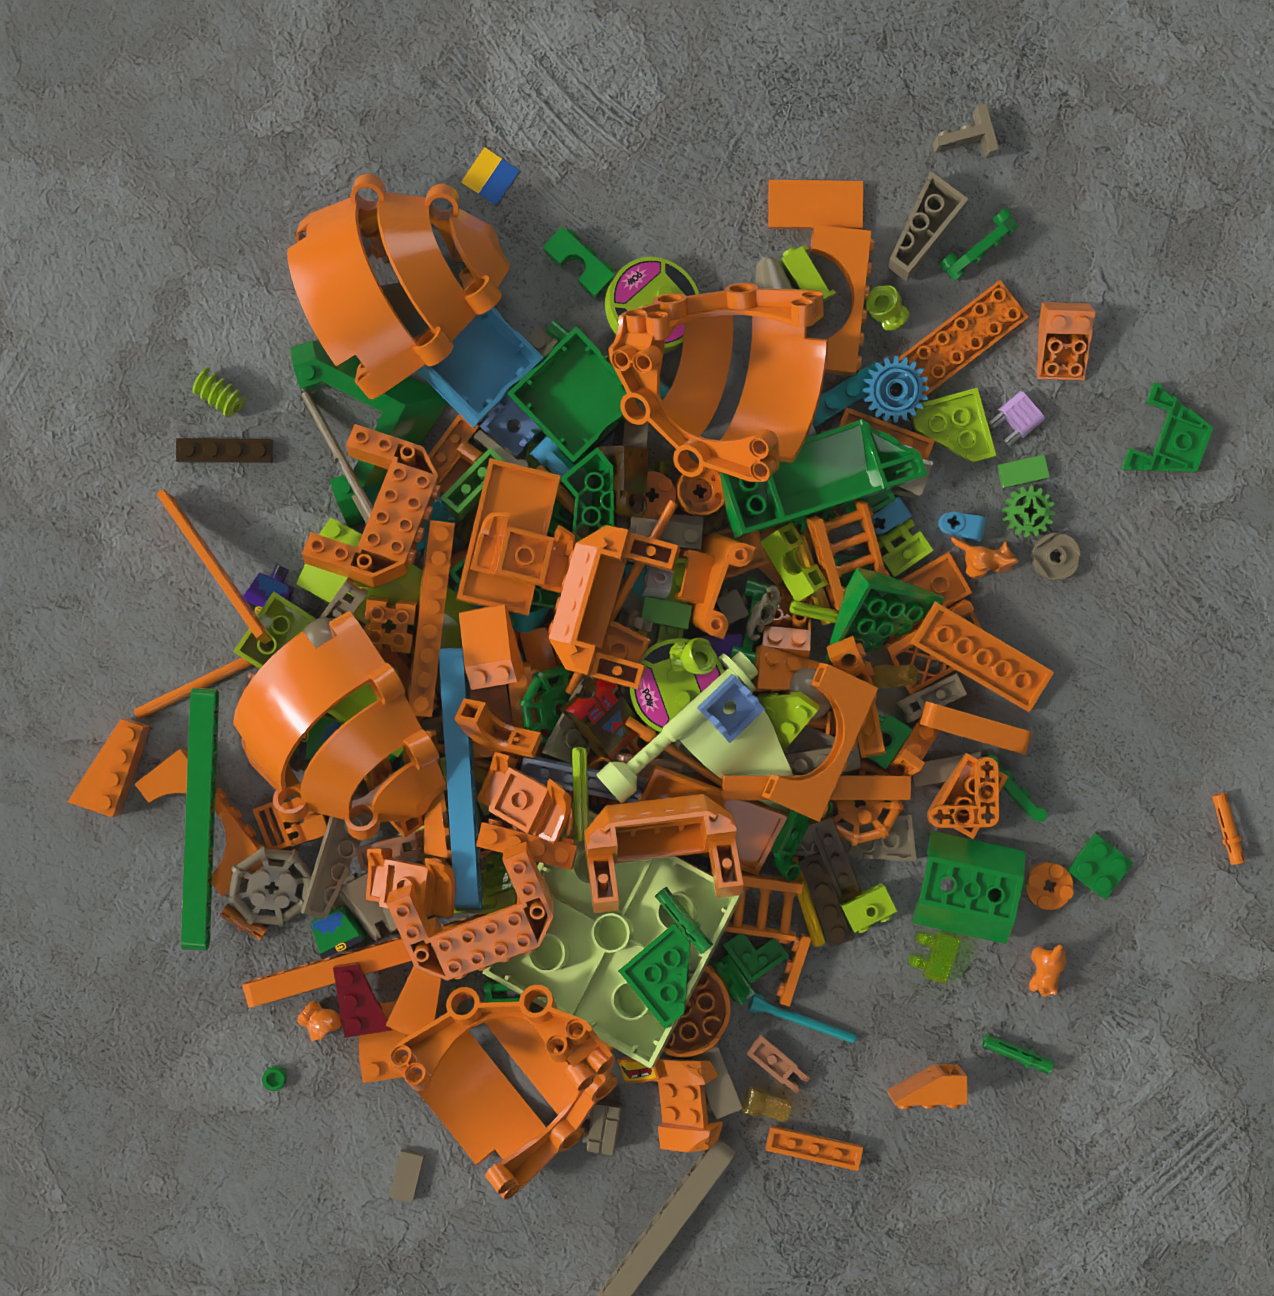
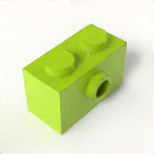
(868, 908)

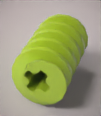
(217, 395)

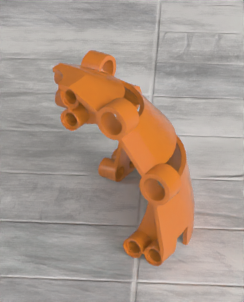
(348, 302)
(779, 387)
(299, 689)
(481, 1103)

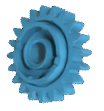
(910, 391)

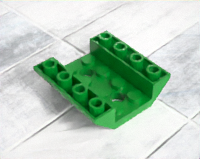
(975, 871)

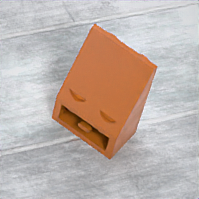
(1064, 340)
(788, 630)
(931, 1087)

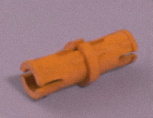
(235, 917)

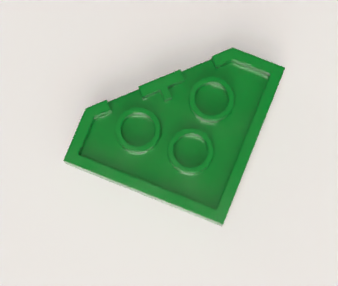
(661, 975)

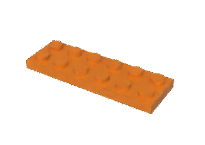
(982, 657)

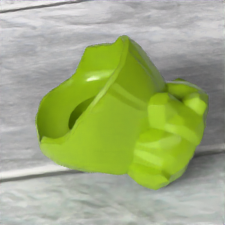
(886, 307)
(693, 657)

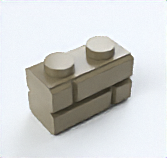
(603, 1127)

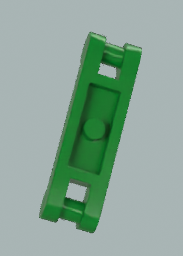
(1020, 795)

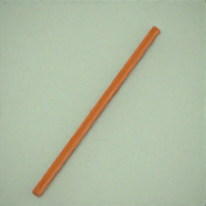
(630, 580)

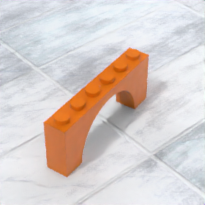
(850, 253)
(850, 703)
(240, 838)

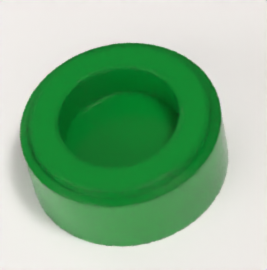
(274, 1078)

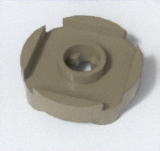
(1068, 559)

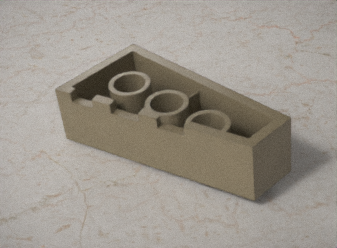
(929, 221)

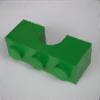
(566, 247)

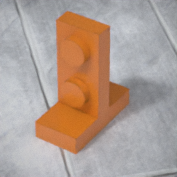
(910, 755)

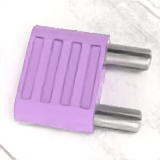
(1021, 416)

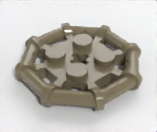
(267, 873)

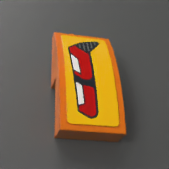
(634, 1071)

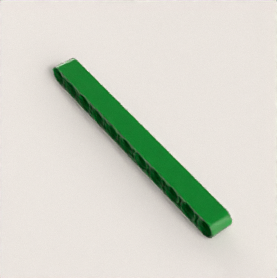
(200, 819)

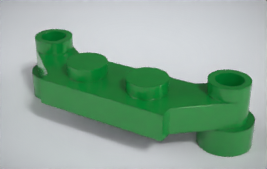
(1005, 225)
(756, 591)
(788, 842)

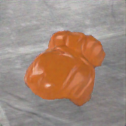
(319, 1020)

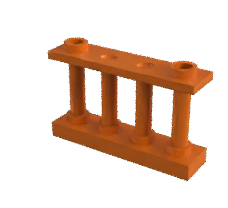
(826, 550)
(766, 886)

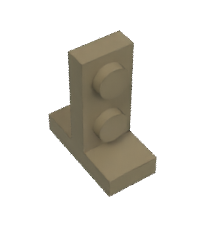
(969, 133)

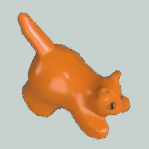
(981, 559)
(1048, 969)

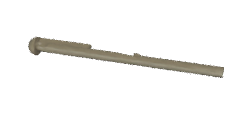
(360, 497)

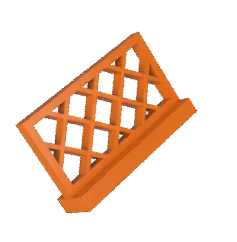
(902, 643)

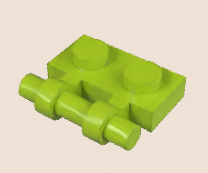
(906, 553)

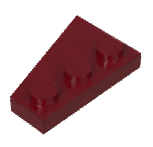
(358, 1006)

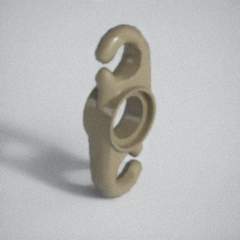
(755, 618)

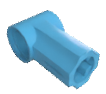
(550, 456)

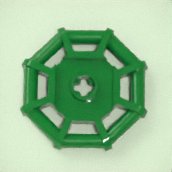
(545, 700)

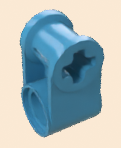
(891, 516)
(966, 525)

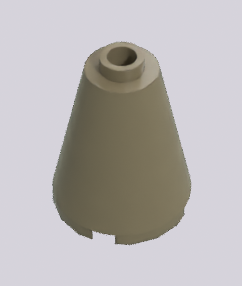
(771, 275)

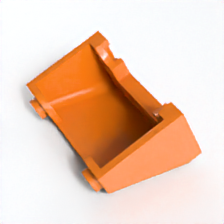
(725, 552)

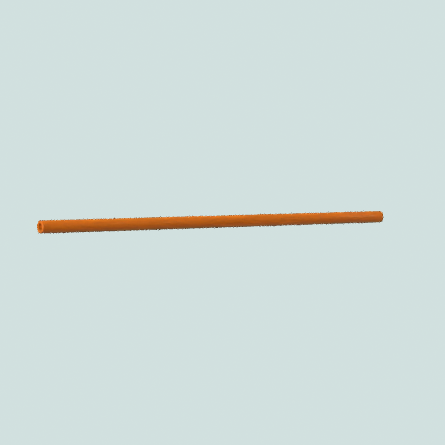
(221, 673)

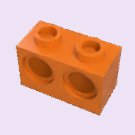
(851, 664)

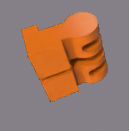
(312, 827)

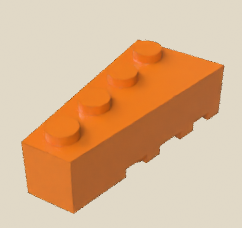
(113, 770)

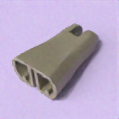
(366, 911)

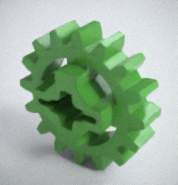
(1028, 502)

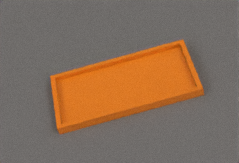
(530, 499)
(755, 822)

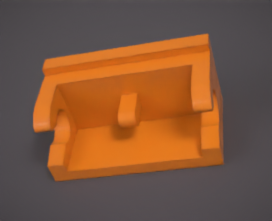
(695, 577)

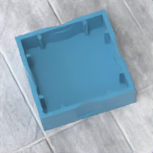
(482, 366)

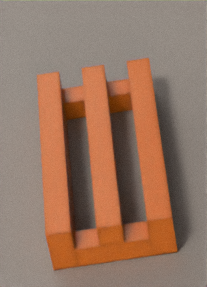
(257, 812)

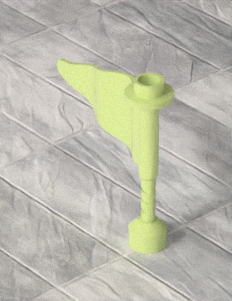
(750, 753)

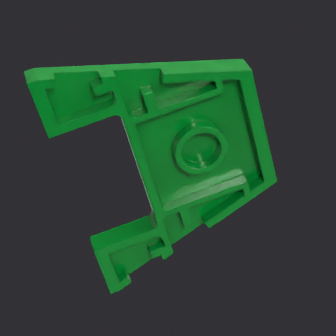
(1180, 439)

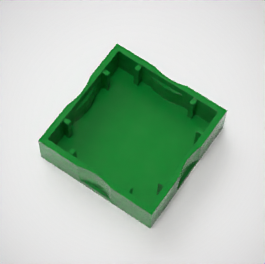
(573, 396)

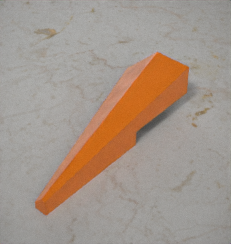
(436, 824)

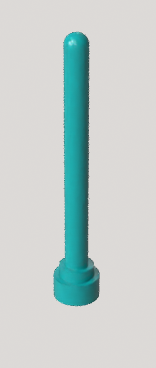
(760, 1005)

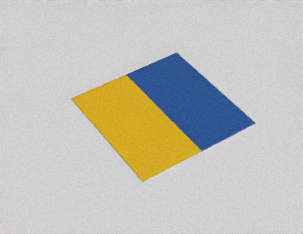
(490, 176)

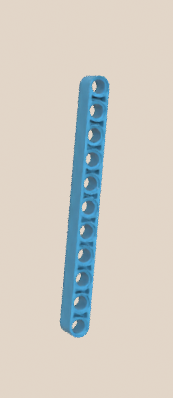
(460, 784)

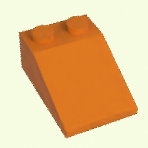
(490, 647)
(960, 790)
(376, 1051)

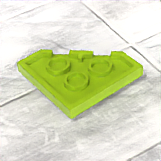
(957, 425)
(788, 714)

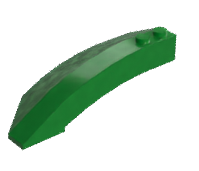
(825, 475)

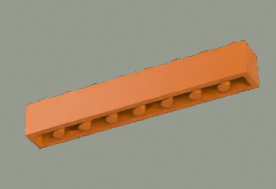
(430, 617)

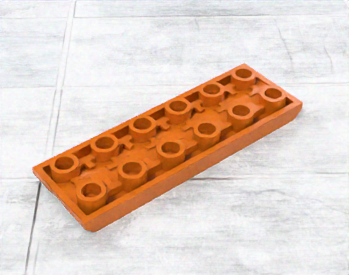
(965, 335)

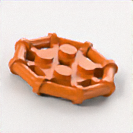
(866, 814)

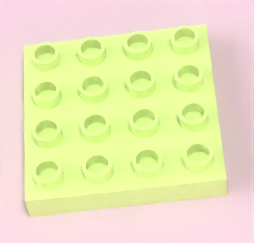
(587, 949)

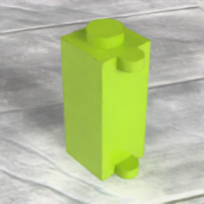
(803, 272)

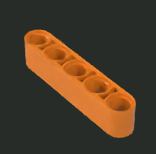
(975, 728)

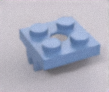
(497, 426)
(746, 710)

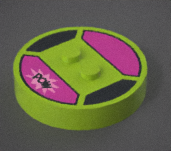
(640, 283)
(663, 689)

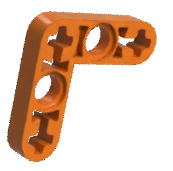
(974, 810)

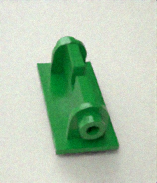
(734, 979)

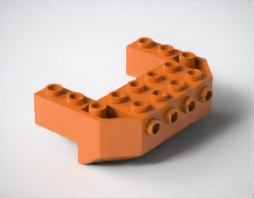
(395, 520)
(590, 597)
(659, 831)
(481, 940)

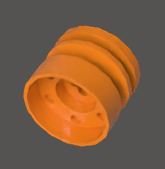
(710, 500)

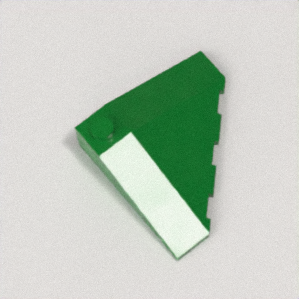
(879, 607)

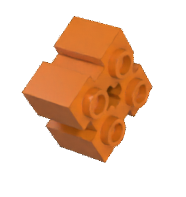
(402, 614)

